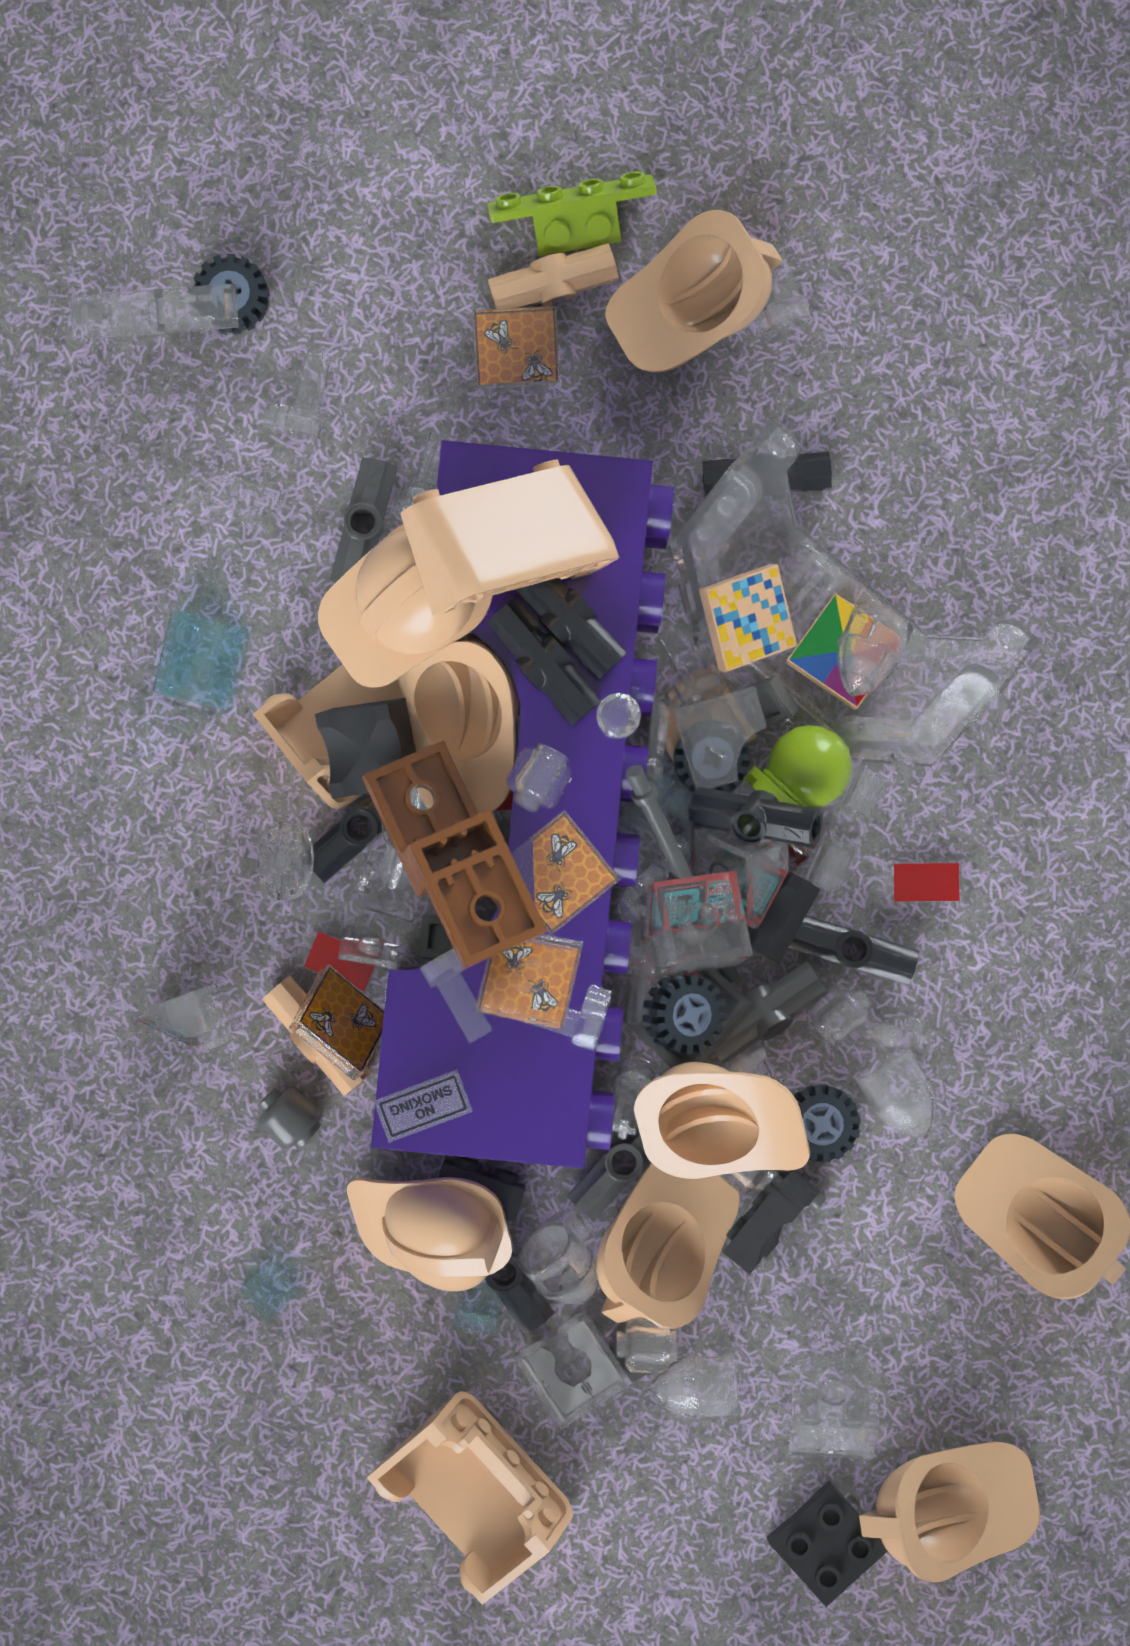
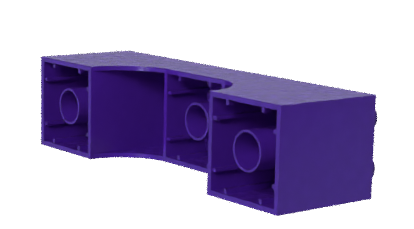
(522, 1080)

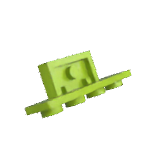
(574, 216)

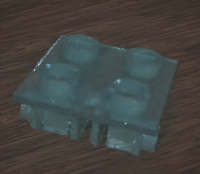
(201, 660)

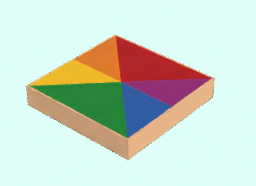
(818, 650)

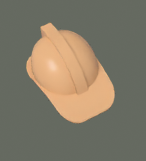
(693, 293)
(382, 619)
(473, 707)
(719, 1122)
(1044, 1216)
(436, 1228)
(665, 1247)
(955, 1509)

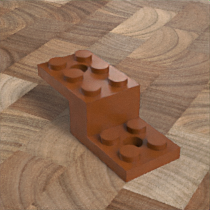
(454, 854)

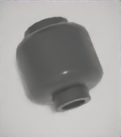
(288, 1117)

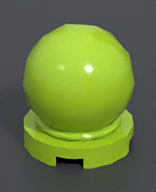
(805, 767)

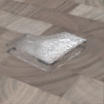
(715, 733)

